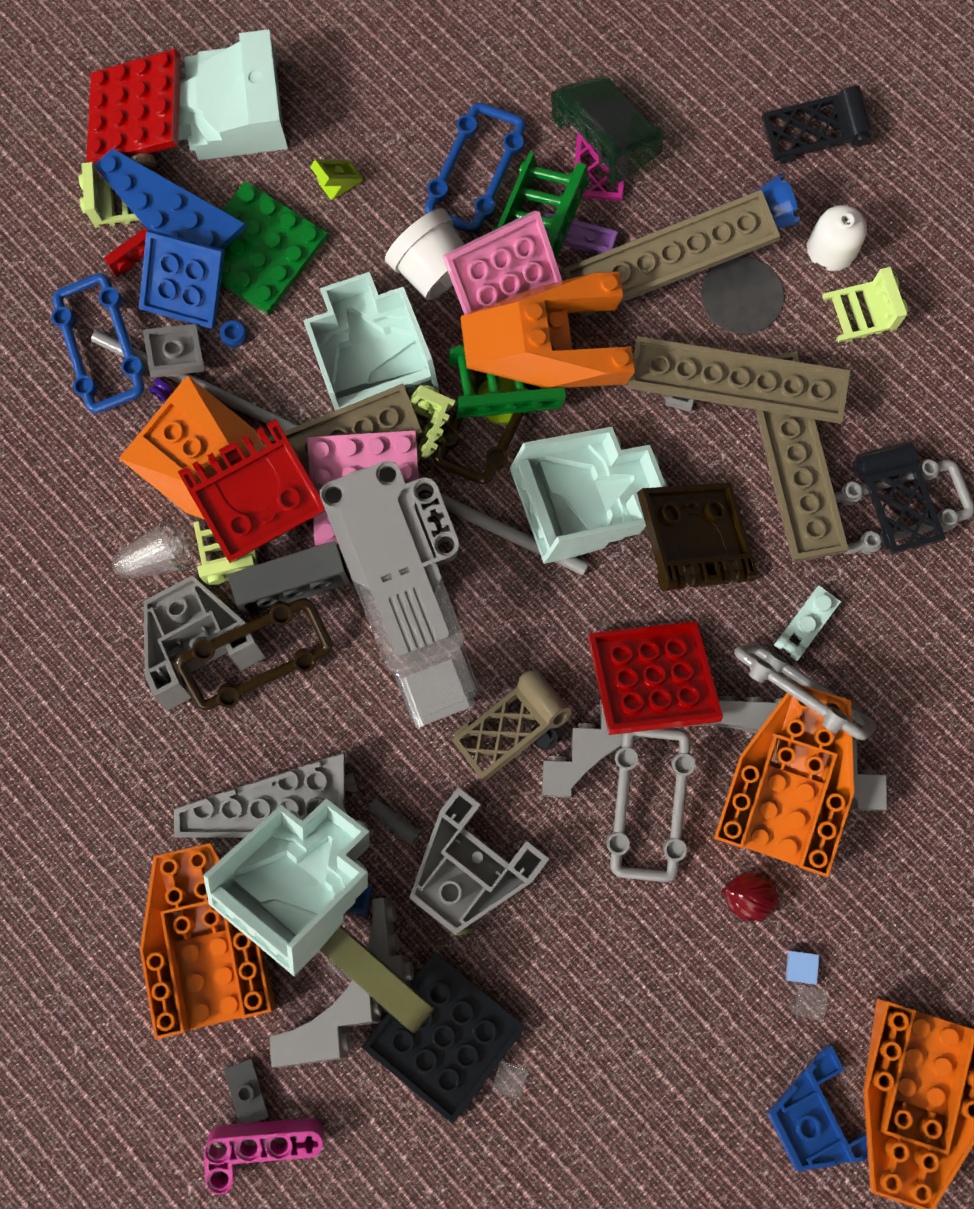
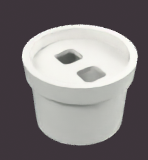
(420, 251)

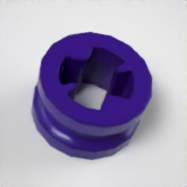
(161, 390)

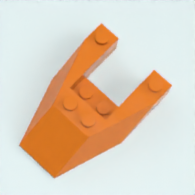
(531, 337)

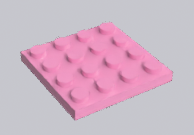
(502, 263)
(341, 454)

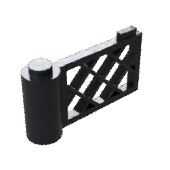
(851, 117)
(892, 463)

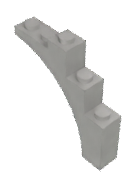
(327, 1035)

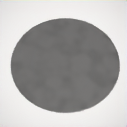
(742, 295)

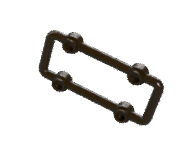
(496, 456)
(229, 694)

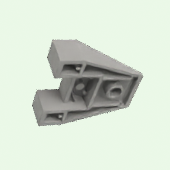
(172, 625)
(463, 875)

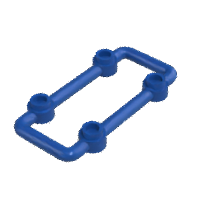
(467, 128)
(130, 366)

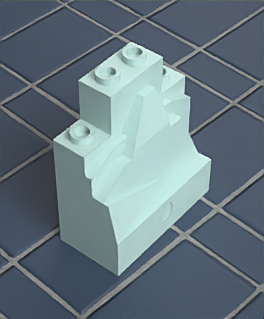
(232, 99)
(368, 342)
(583, 490)
(292, 881)

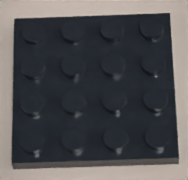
(453, 1046)

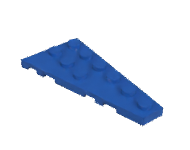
(165, 205)

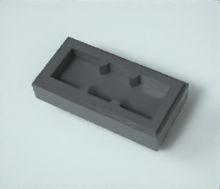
(246, 1092)

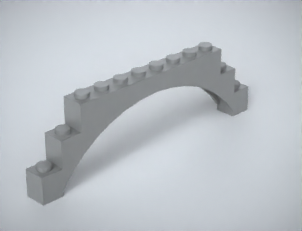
(593, 744)

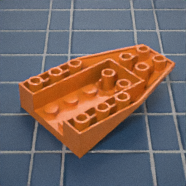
(186, 432)
(792, 786)
(191, 956)
(917, 1104)

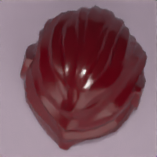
(751, 896)

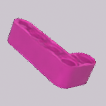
(265, 1150)

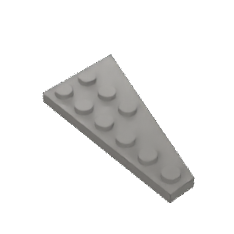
(245, 807)

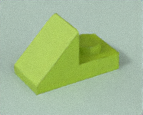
(336, 176)

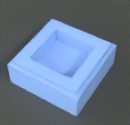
(802, 967)

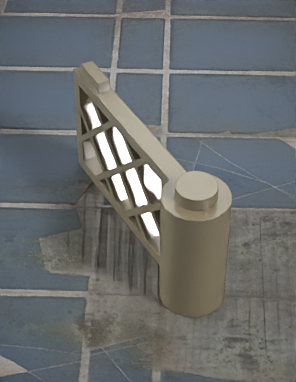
(537, 698)

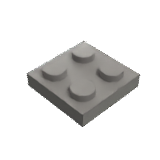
(173, 350)

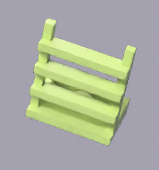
(99, 199)
(882, 301)
(432, 405)
(216, 570)

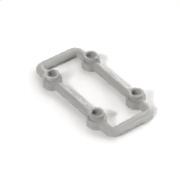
(870, 541)
(772, 664)
(673, 847)

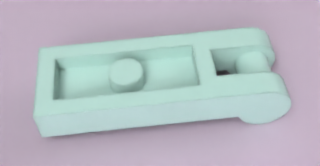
(807, 622)

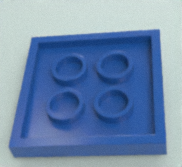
(181, 279)

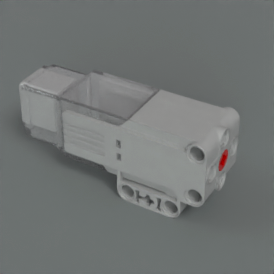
(402, 584)

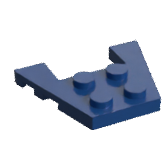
(807, 1123)

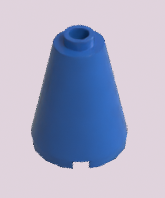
(780, 201)

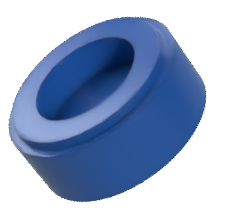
(233, 334)

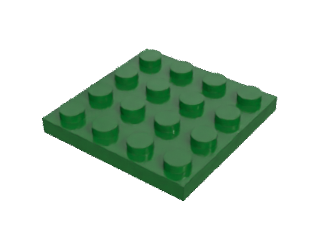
(270, 251)

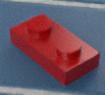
(127, 254)

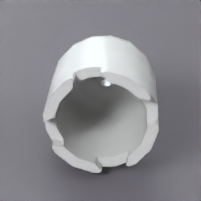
(837, 237)

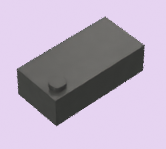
(289, 578)

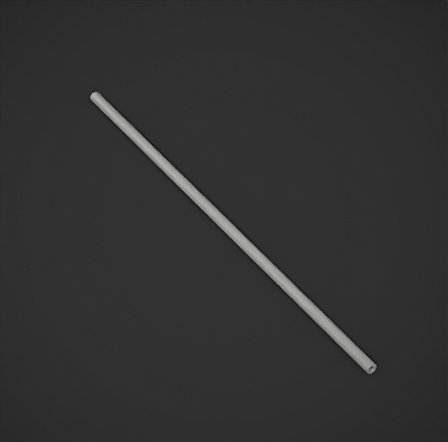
(264, 416)

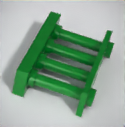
(566, 203)
(497, 401)

